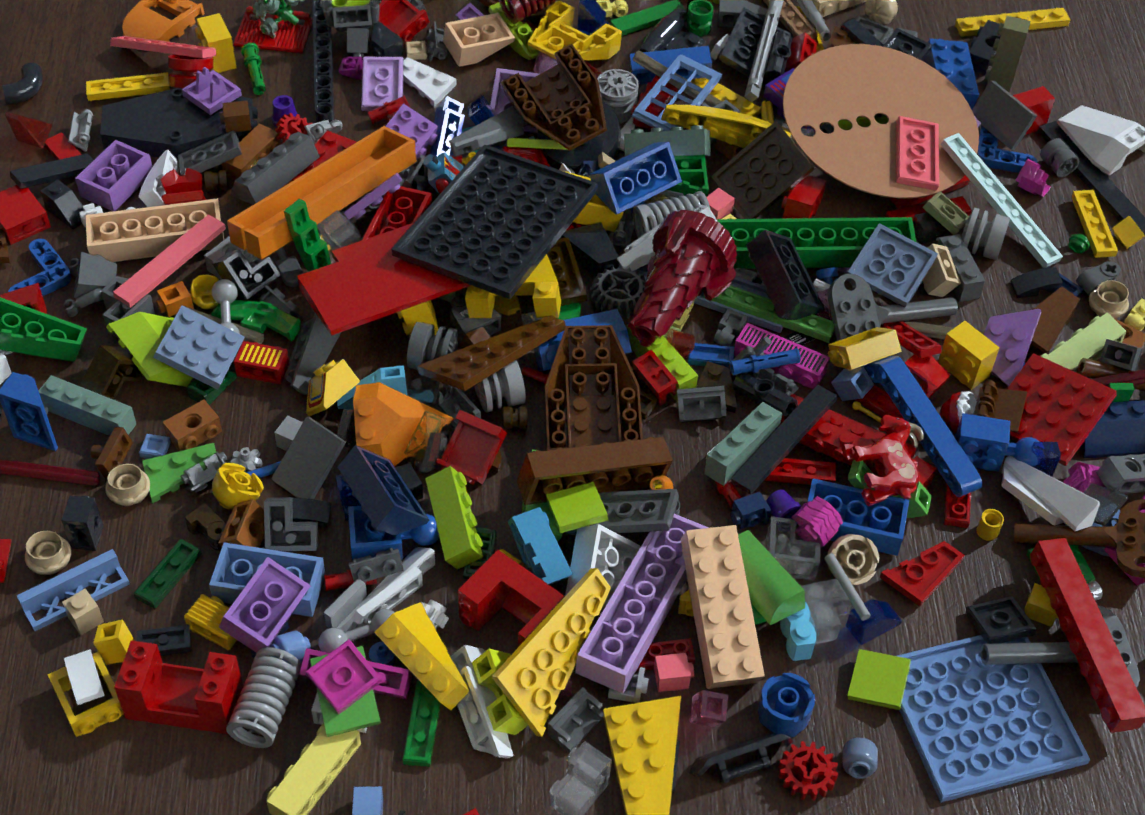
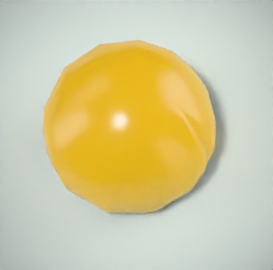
(202, 291)

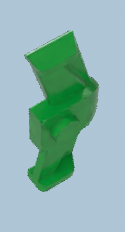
(261, 315)

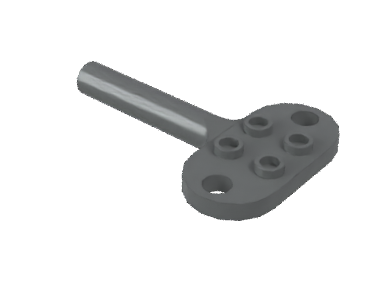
(857, 311)
(1058, 651)

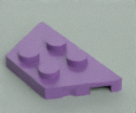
(1013, 335)

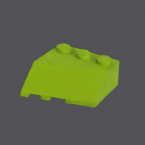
(142, 336)

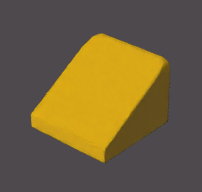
(1128, 232)

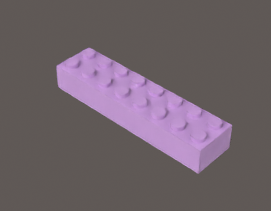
(636, 609)

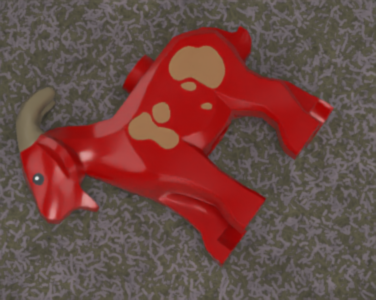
(891, 460)

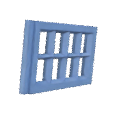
(689, 64)

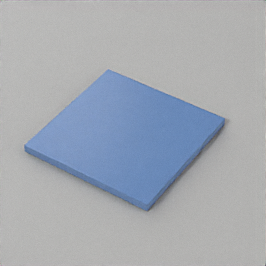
(983, 721)

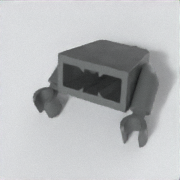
(351, 16)
(92, 275)

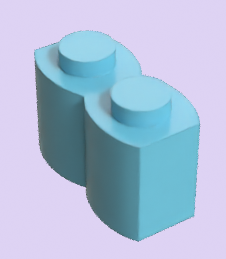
(799, 634)

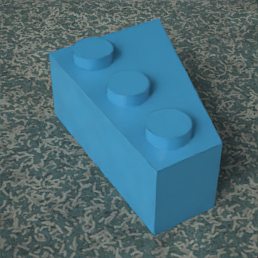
(539, 546)

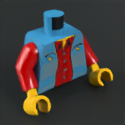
(444, 168)

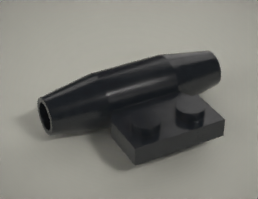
(668, 34)

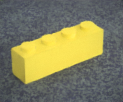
(312, 773)

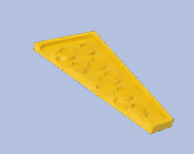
(549, 654)
(644, 753)

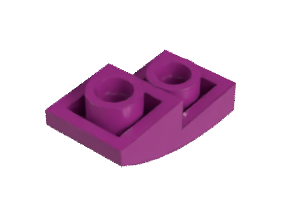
(352, 67)

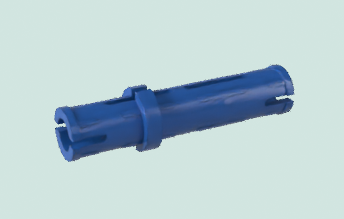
(756, 363)

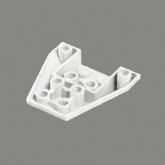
(1103, 136)

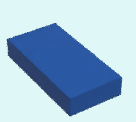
(712, 353)

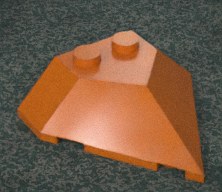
(387, 420)

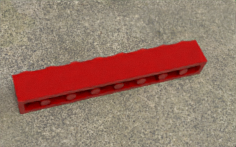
(1088, 636)

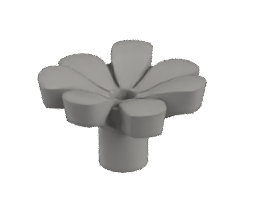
(247, 458)

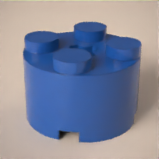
(786, 704)

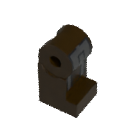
(208, 523)

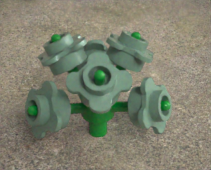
(277, 8)

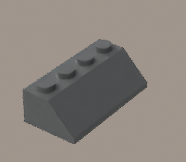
(276, 169)

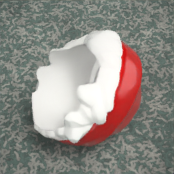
(954, 407)

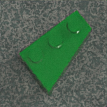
(693, 175)

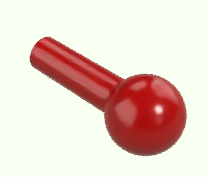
(534, 374)

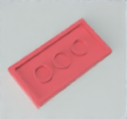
(917, 153)

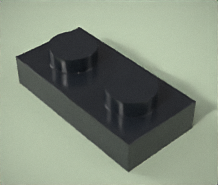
(168, 639)

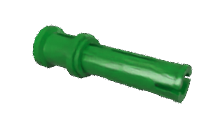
(252, 63)

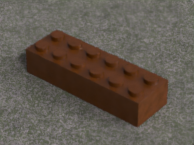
(610, 466)

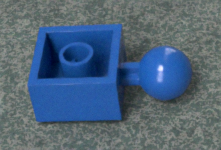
(987, 442)
(368, 541)

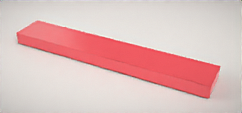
(163, 47)
(169, 261)

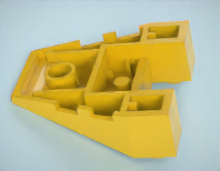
(557, 32)
(540, 283)

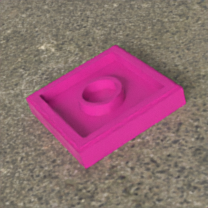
(343, 676)

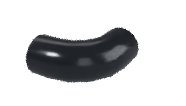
(26, 87)

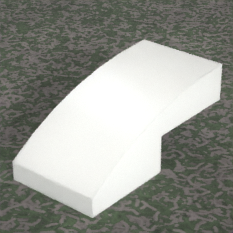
(84, 677)

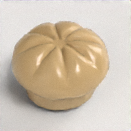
(881, 10)
(1111, 298)
(127, 485)
(47, 553)

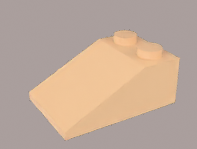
(476, 38)

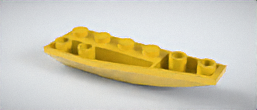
(723, 124)

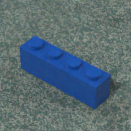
(667, 57)

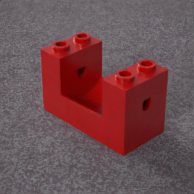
(510, 586)
(178, 693)

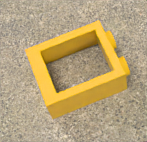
(864, 348)
(96, 716)

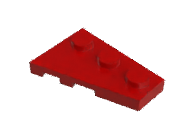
(924, 573)

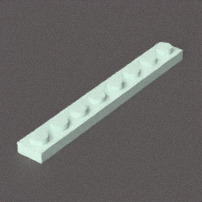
(1001, 200)

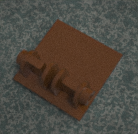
(1001, 404)

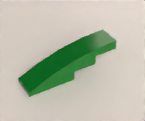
(306, 236)

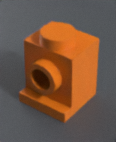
(172, 298)

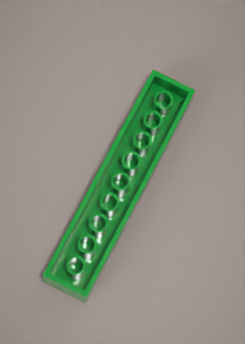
(817, 240)

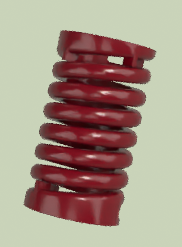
(520, 12)

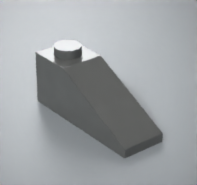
(730, 10)

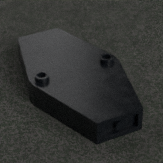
(164, 123)

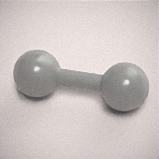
(224, 293)
(334, 637)

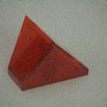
(29, 129)

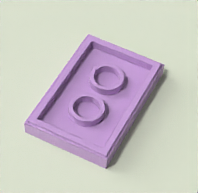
(381, 81)

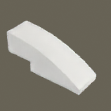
(152, 188)

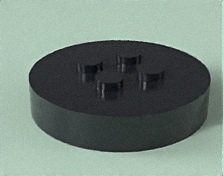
(589, 151)

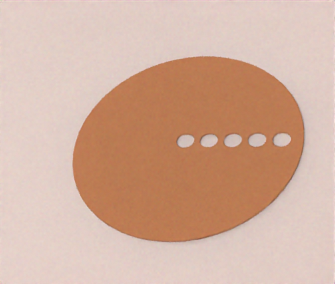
(865, 82)

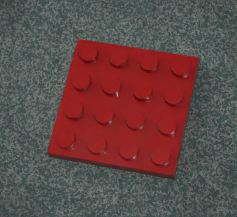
(1059, 405)

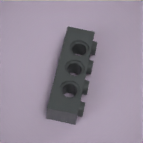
(1123, 473)

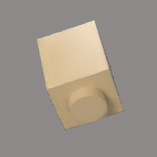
(83, 611)

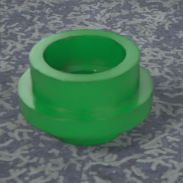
(1078, 243)

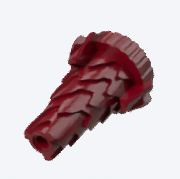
(690, 258)

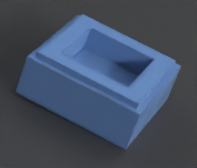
(154, 446)

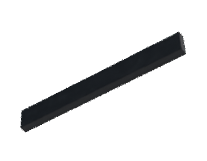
(1096, 179)

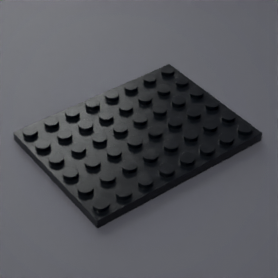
(495, 221)

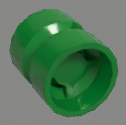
(699, 17)

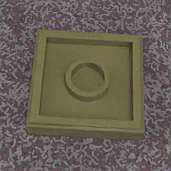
(946, 212)

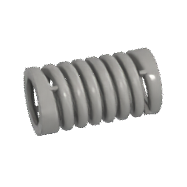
(655, 213)
(264, 697)

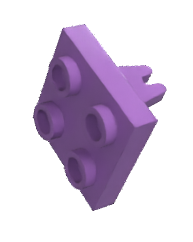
(211, 91)

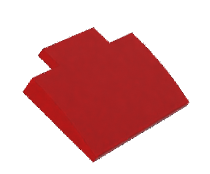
(370, 283)

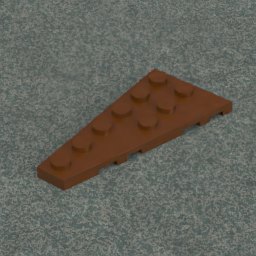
(478, 361)

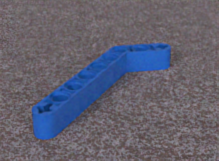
(918, 409)

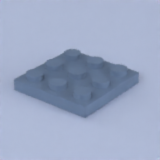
(893, 264)
(199, 347)

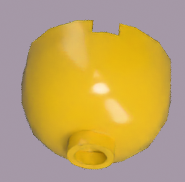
(234, 485)

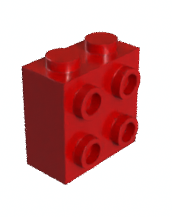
(1039, 102)

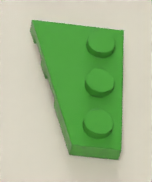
(166, 470)

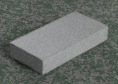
(345, 604)

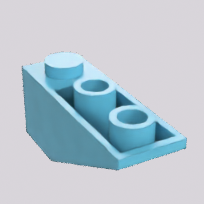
(389, 376)

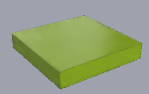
(577, 507)
(879, 679)

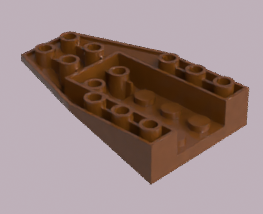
(560, 101)
(591, 391)

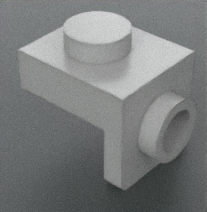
(634, 689)

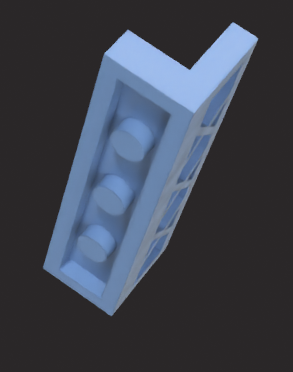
(91, 573)

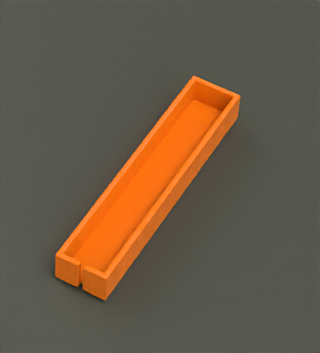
(324, 189)

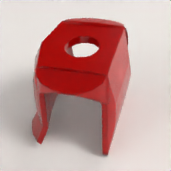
(182, 188)
(927, 373)

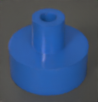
(827, 274)
(381, 654)

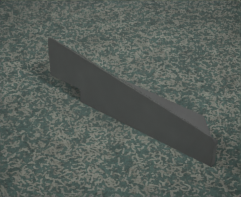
(490, 132)
(309, 353)

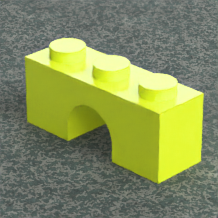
(501, 712)

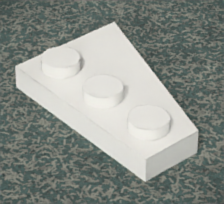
(427, 80)

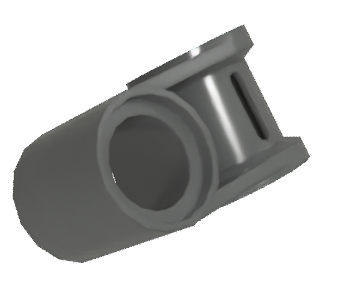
(1092, 278)

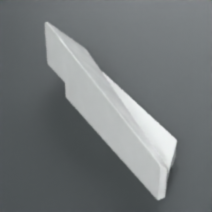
(641, 250)
(1048, 496)
(392, 589)
(474, 706)

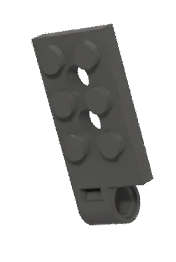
(639, 503)

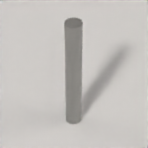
(847, 586)

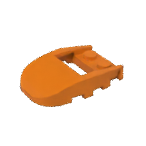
(148, 24)

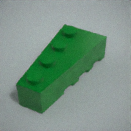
(38, 333)

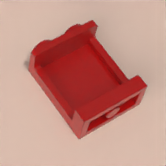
(402, 18)
(21, 214)
(472, 447)

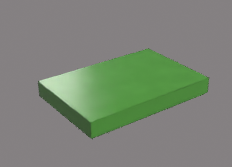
(357, 716)

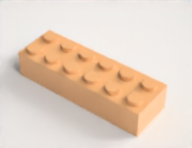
(146, 230)
(721, 607)

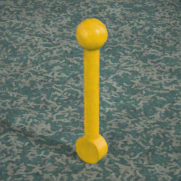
(857, 406)

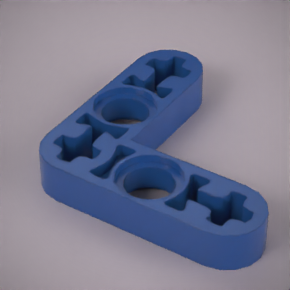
(995, 155)
(49, 271)

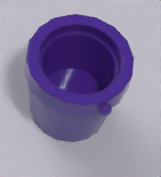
(282, 105)
(782, 505)

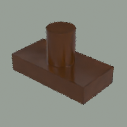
(113, 452)

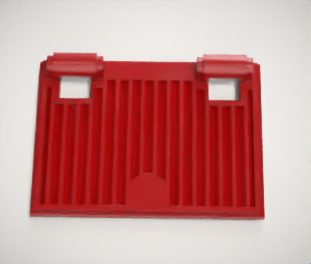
(288, 37)

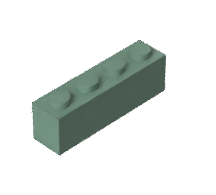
(682, 141)
(86, 406)
(741, 443)

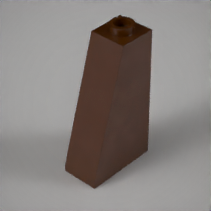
(1054, 318)

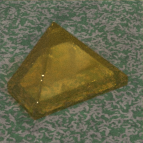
(429, 423)

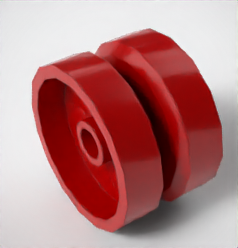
(186, 69)

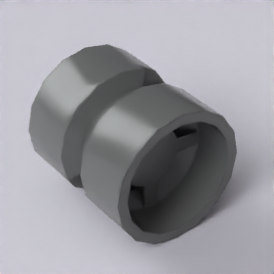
(1059, 157)

